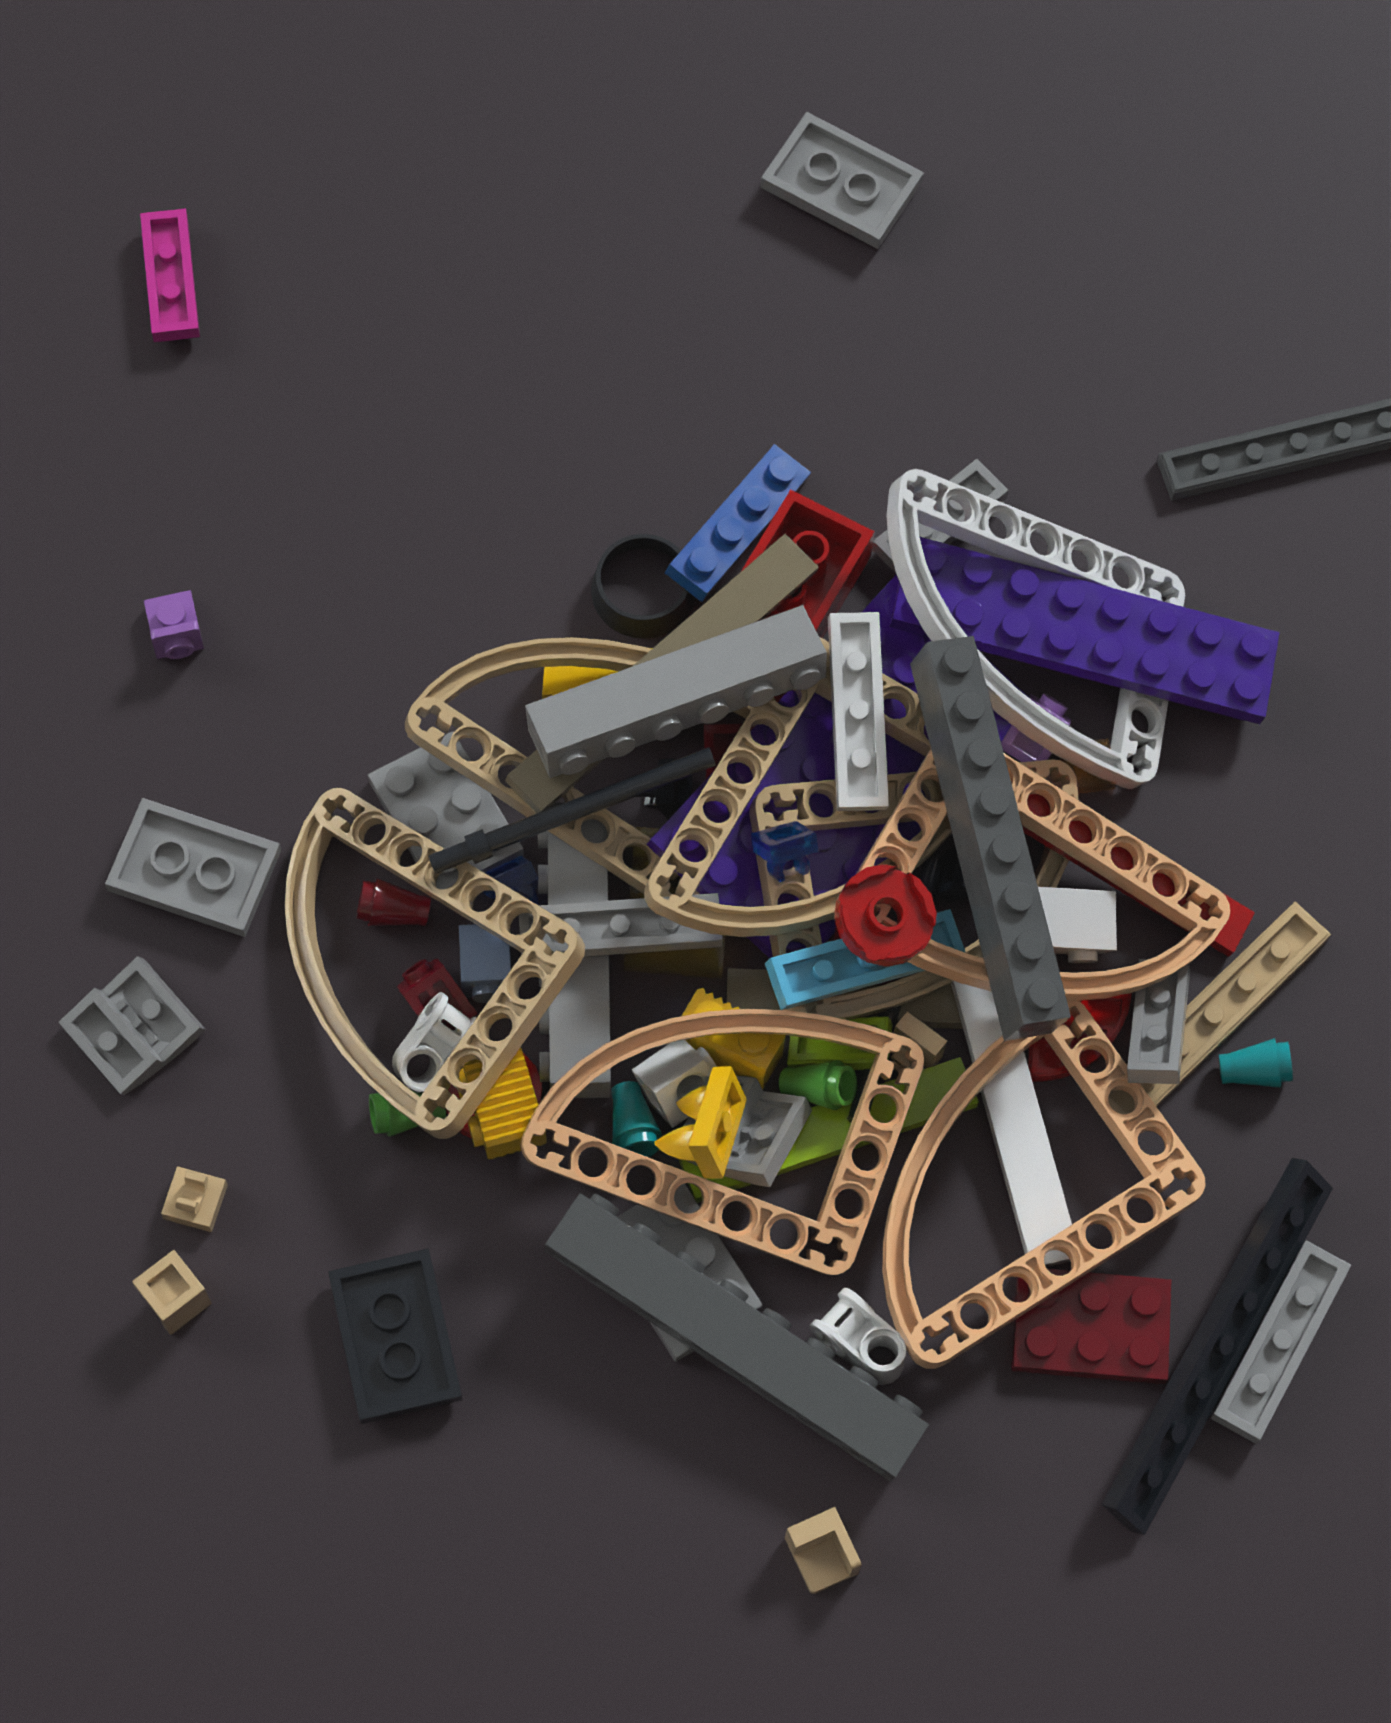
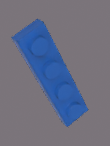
(736, 523)

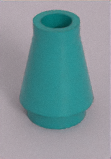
(1258, 1064)
(632, 1120)

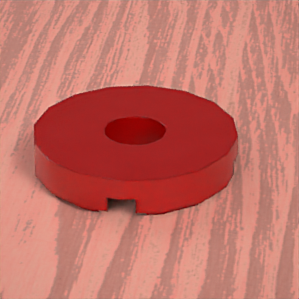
(867, 936)

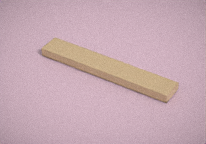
(1238, 994)

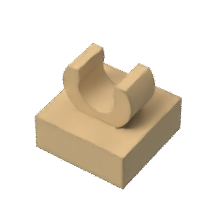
(928, 1040)
(194, 1199)

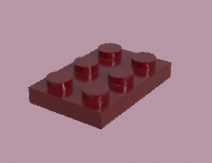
(1097, 1329)

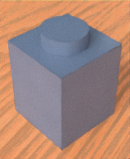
(483, 962)

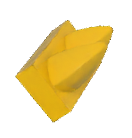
(717, 1116)

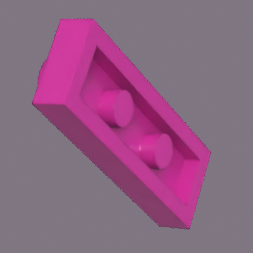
(169, 275)

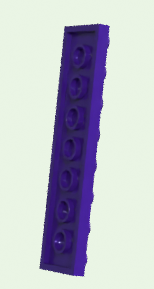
(1100, 632)

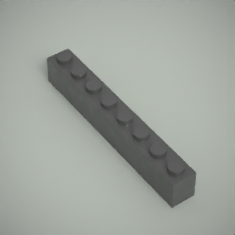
(989, 839)
(736, 1336)

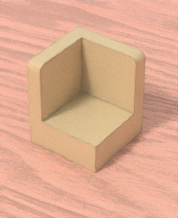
(172, 1291)
(823, 1551)

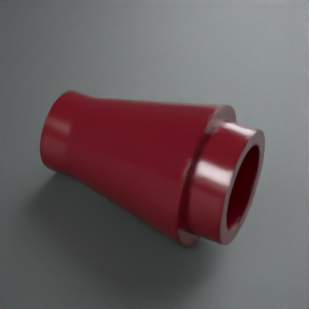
(391, 905)

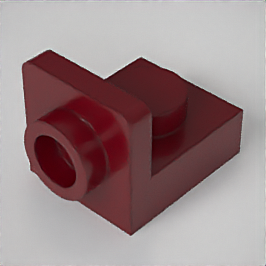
(426, 980)

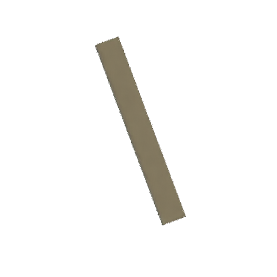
(739, 603)

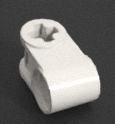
(430, 1038)
(854, 1331)

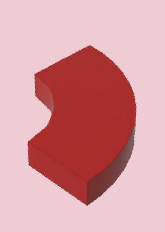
(1108, 1014)

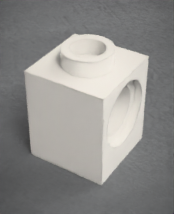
(672, 1075)

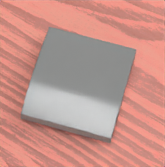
(132, 1026)
(764, 1133)

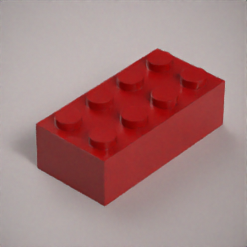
(832, 542)

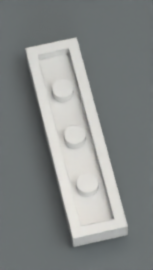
(858, 711)

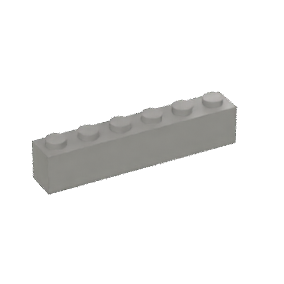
(676, 692)
(581, 1011)

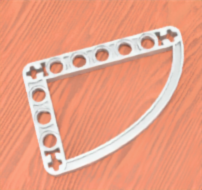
(1005, 698)

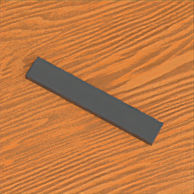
(1276, 450)

